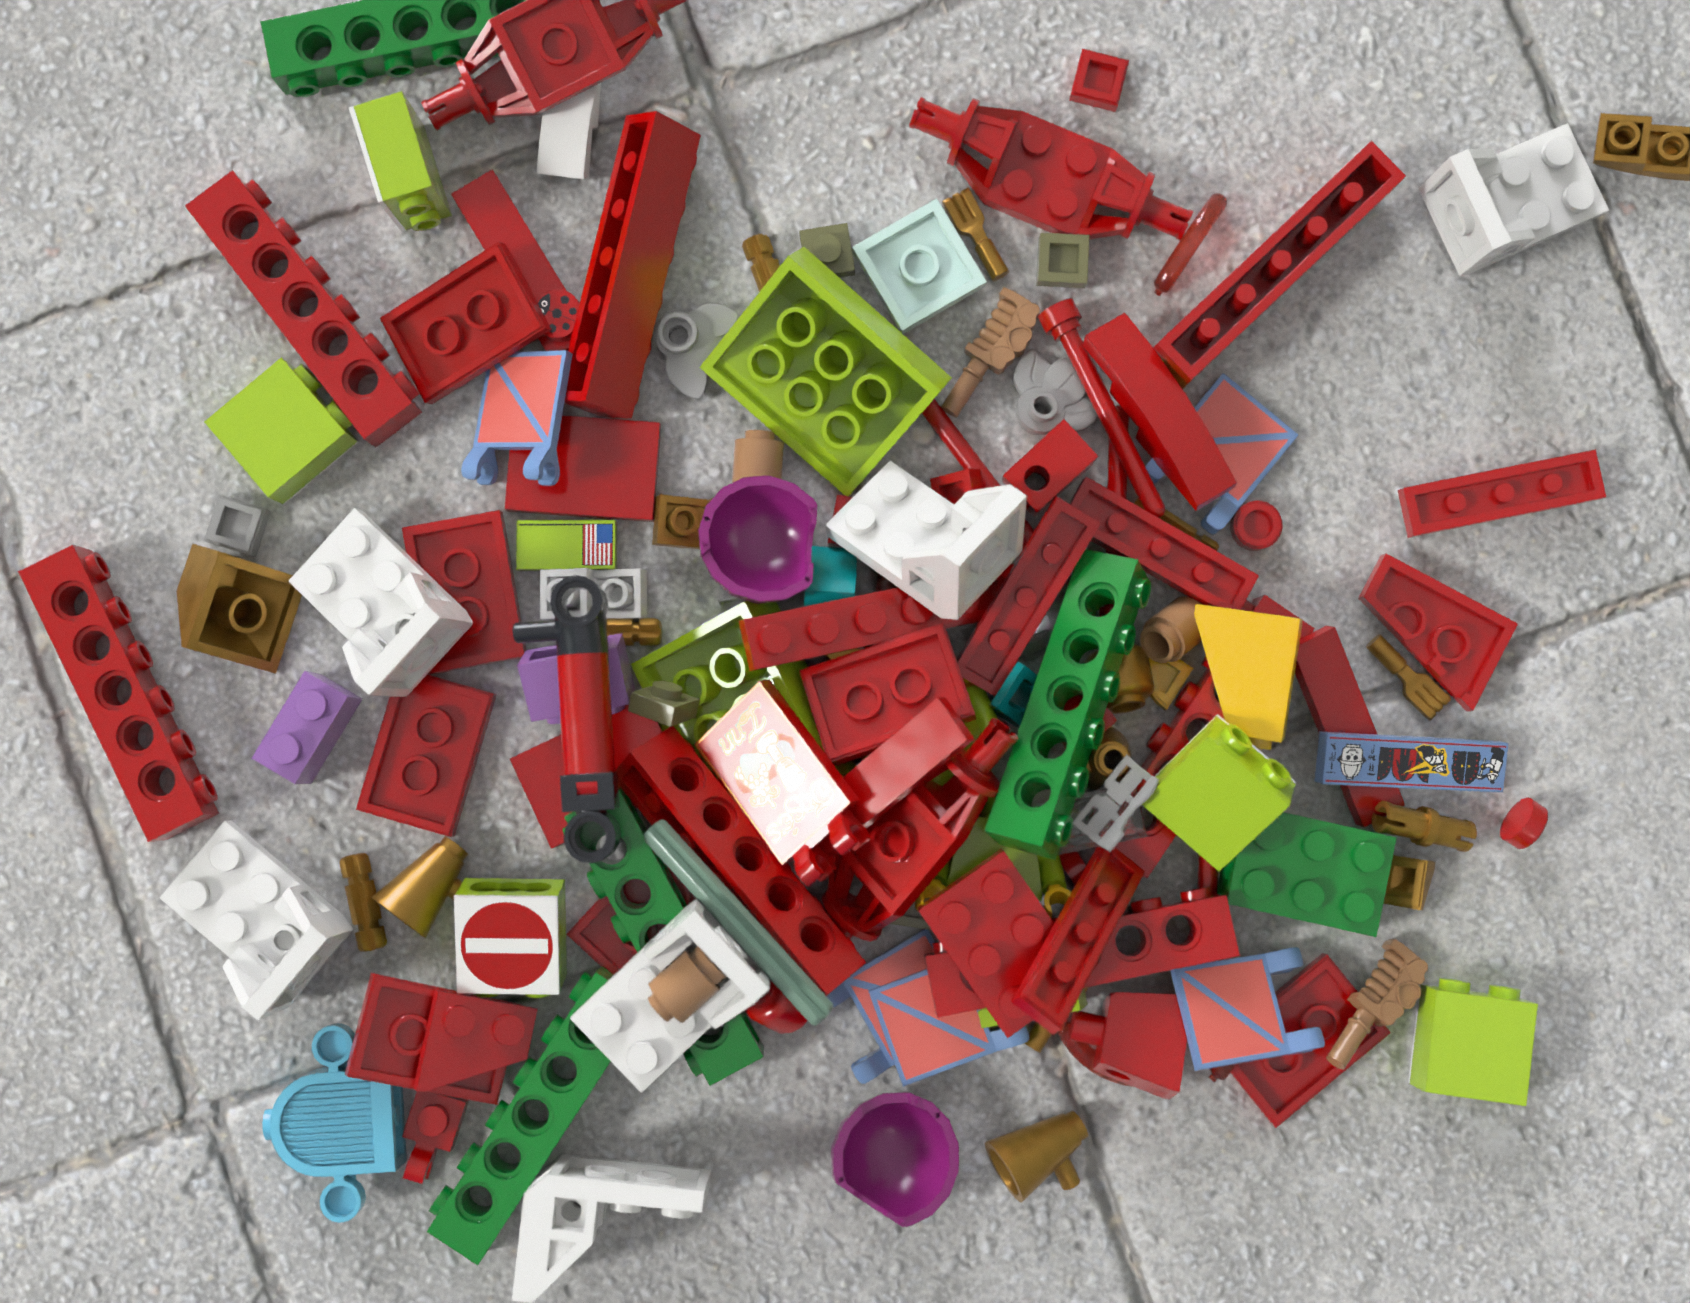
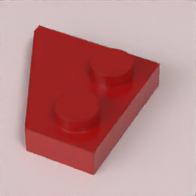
(471, 1038)

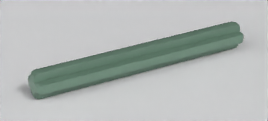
(739, 922)

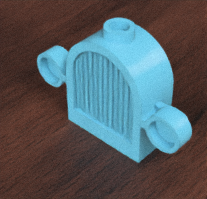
(338, 1125)

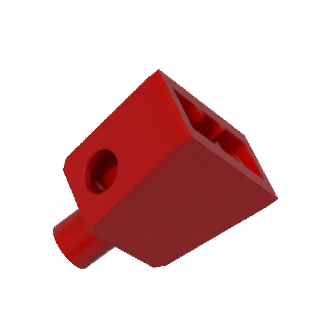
(1058, 458)
(1136, 1040)

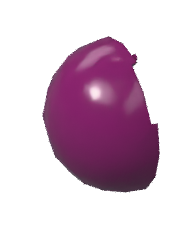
(759, 539)
(897, 1156)

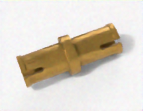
(1424, 826)

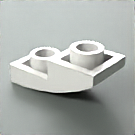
(568, 136)
(623, 588)

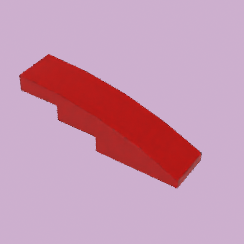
(1162, 411)

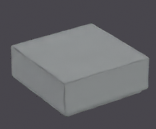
(237, 525)

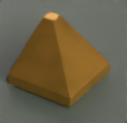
(1409, 882)

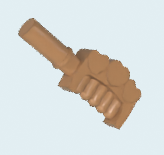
(1003, 339)
(1383, 1000)

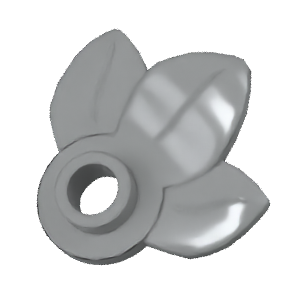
(705, 330)
(1054, 388)

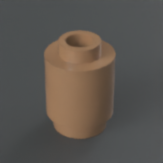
(757, 455)
(1171, 631)
(685, 985)

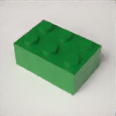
(1313, 873)

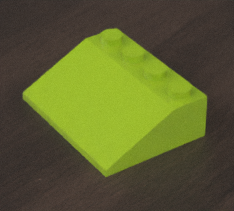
(824, 371)
(715, 669)

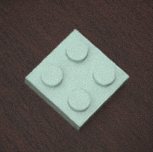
(919, 266)

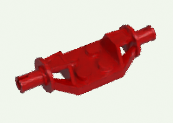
(547, 56)
(1048, 173)
(915, 839)

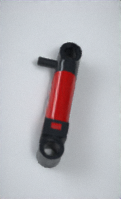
(589, 773)

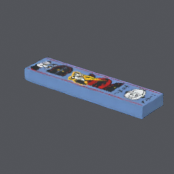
(1410, 762)

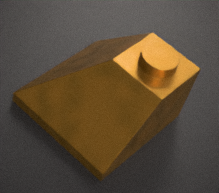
(235, 608)

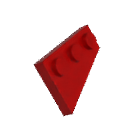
(1439, 626)

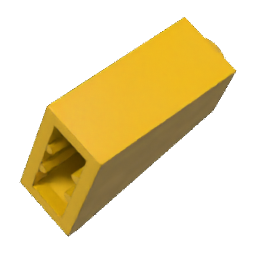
(1251, 667)

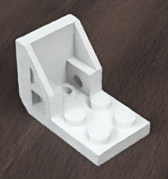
(1511, 199)
(927, 544)
(383, 605)
(259, 917)
(627, 1025)
(559, 1231)

